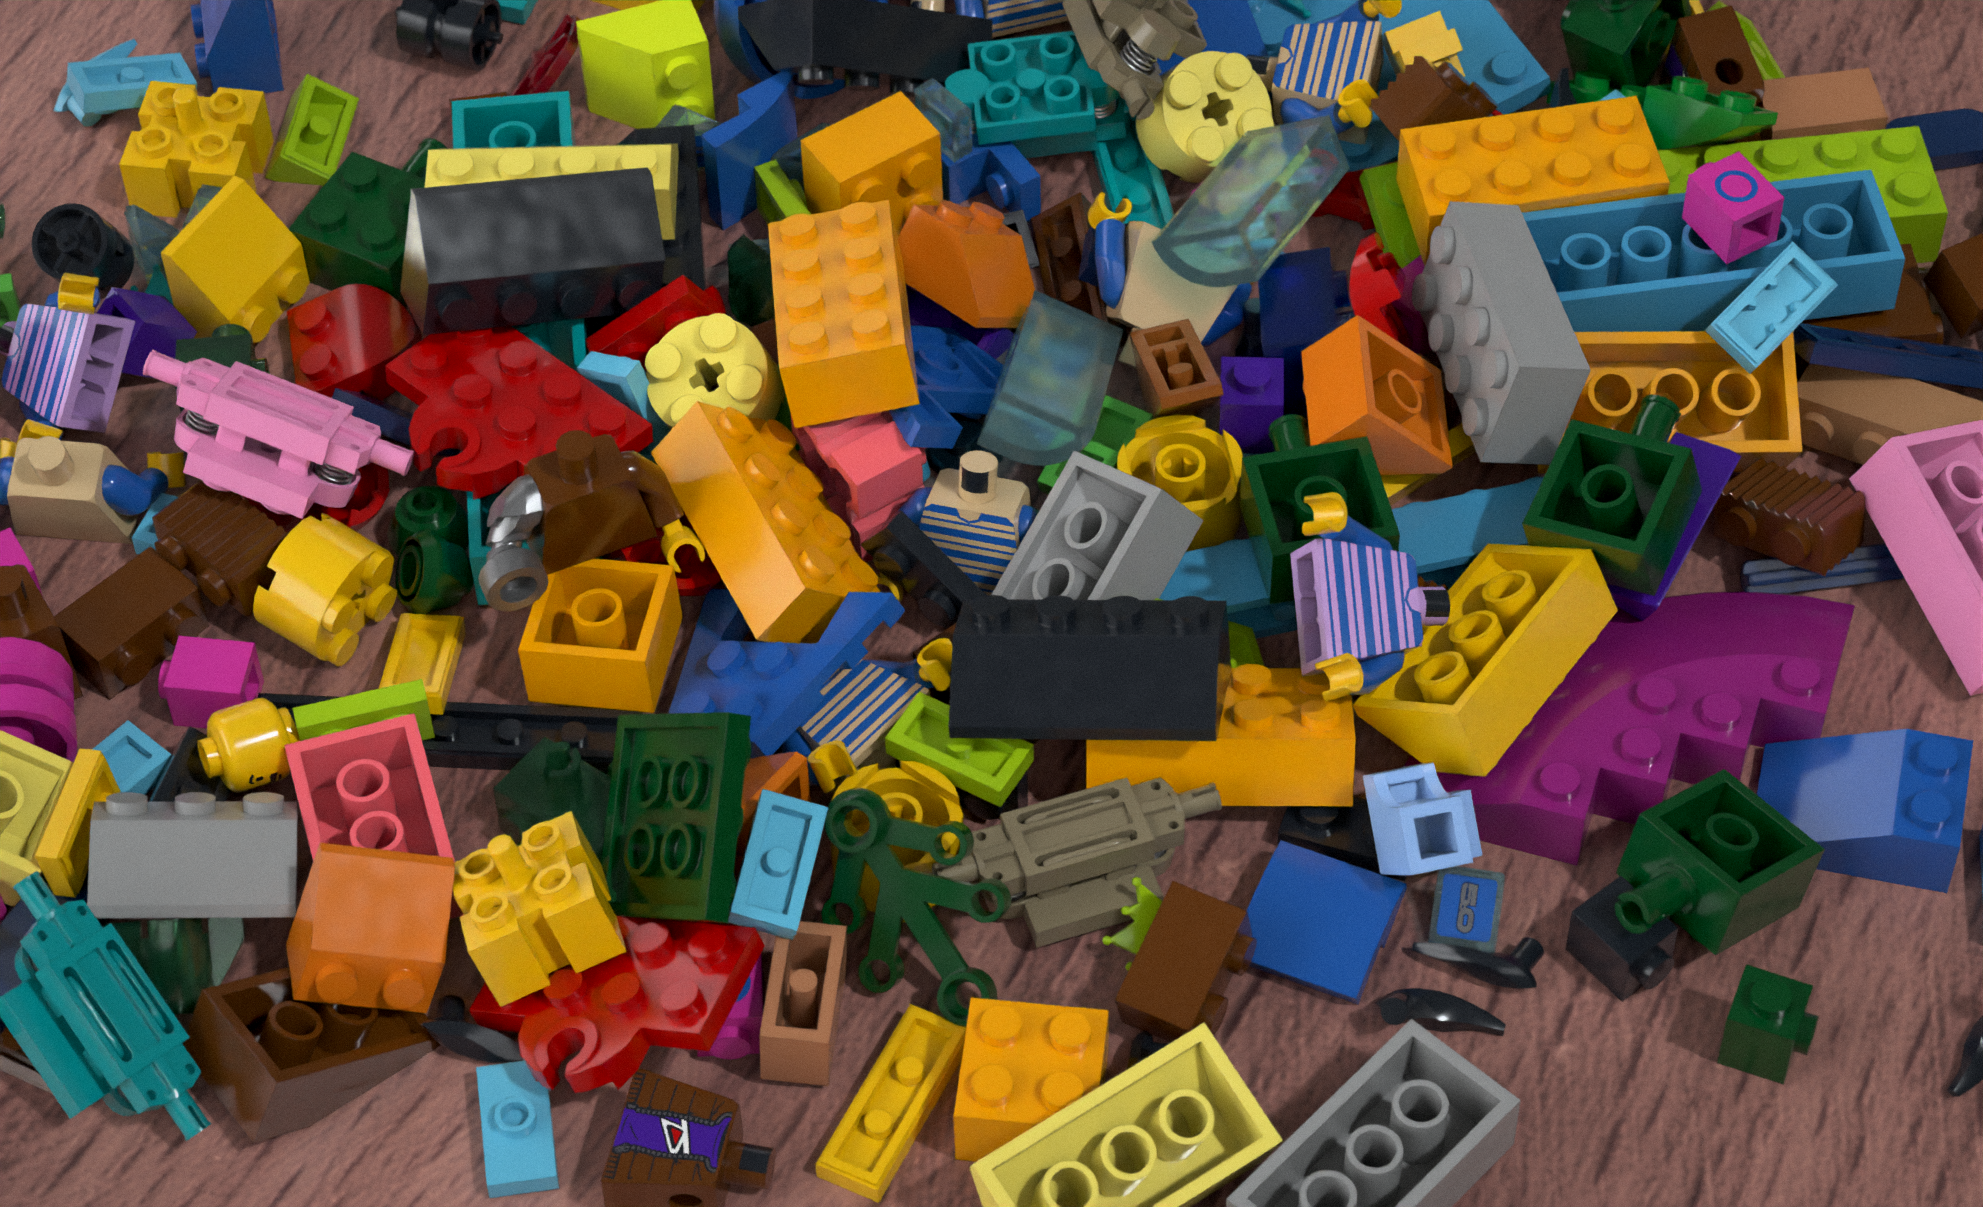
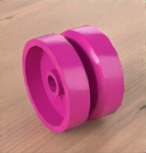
(37, 696)

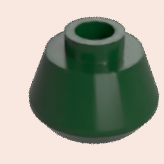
(428, 509)
(431, 573)

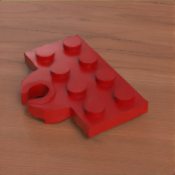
(500, 406)
(661, 992)

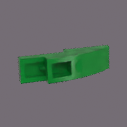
(1682, 112)

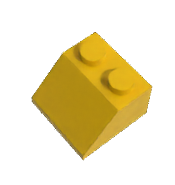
(235, 264)

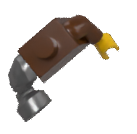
(572, 510)

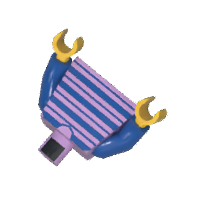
(65, 360)
(1357, 602)

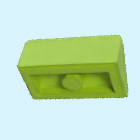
(312, 133)

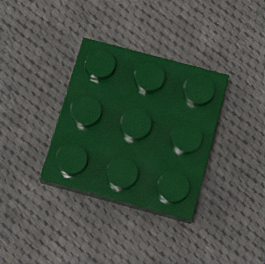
(675, 815)

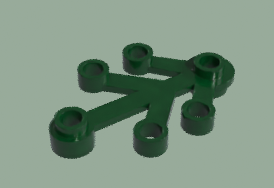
(905, 895)

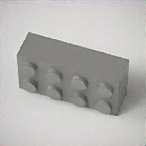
(1500, 333)
(1397, 1134)

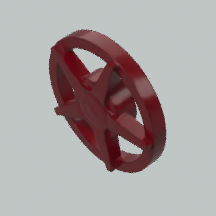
(550, 59)

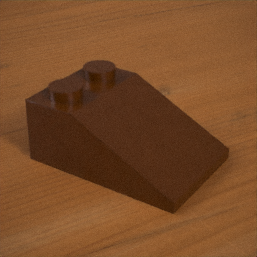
(293, 1060)

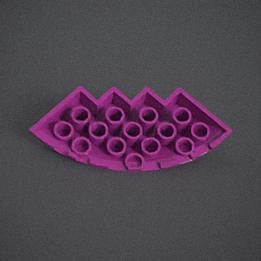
(1660, 706)

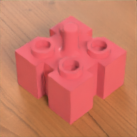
(863, 469)

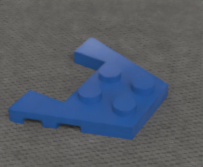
(950, 378)
(772, 679)

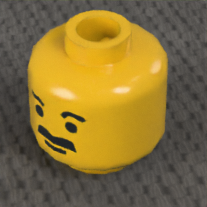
(248, 744)

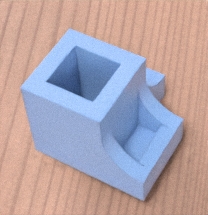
(1418, 822)

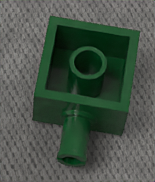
(1620, 37)
(360, 222)
(1275, 492)
(1619, 496)
(1714, 864)

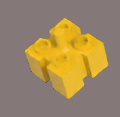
(193, 143)
(535, 908)

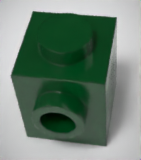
(1767, 1024)

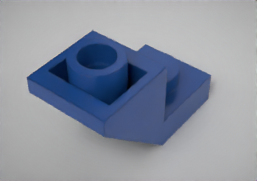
(994, 169)

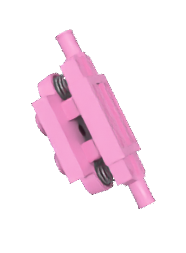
(270, 436)

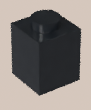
(1614, 954)

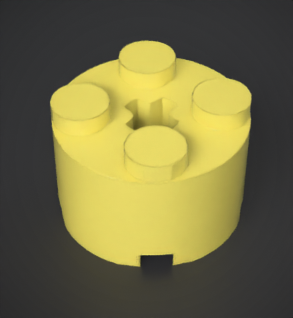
(1203, 113)
(708, 353)

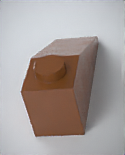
(1174, 370)

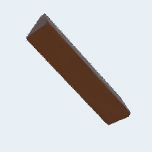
(1059, 246)

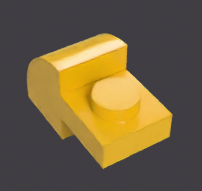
(1423, 38)

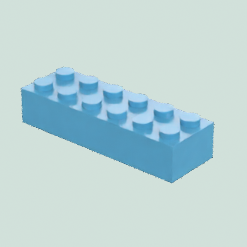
(1648, 271)

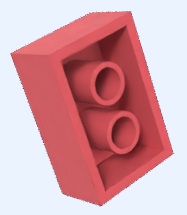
(370, 790)

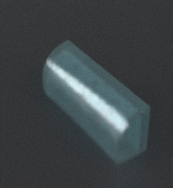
(1253, 203)
(1050, 384)

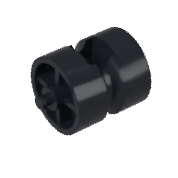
(459, 29)
(82, 243)

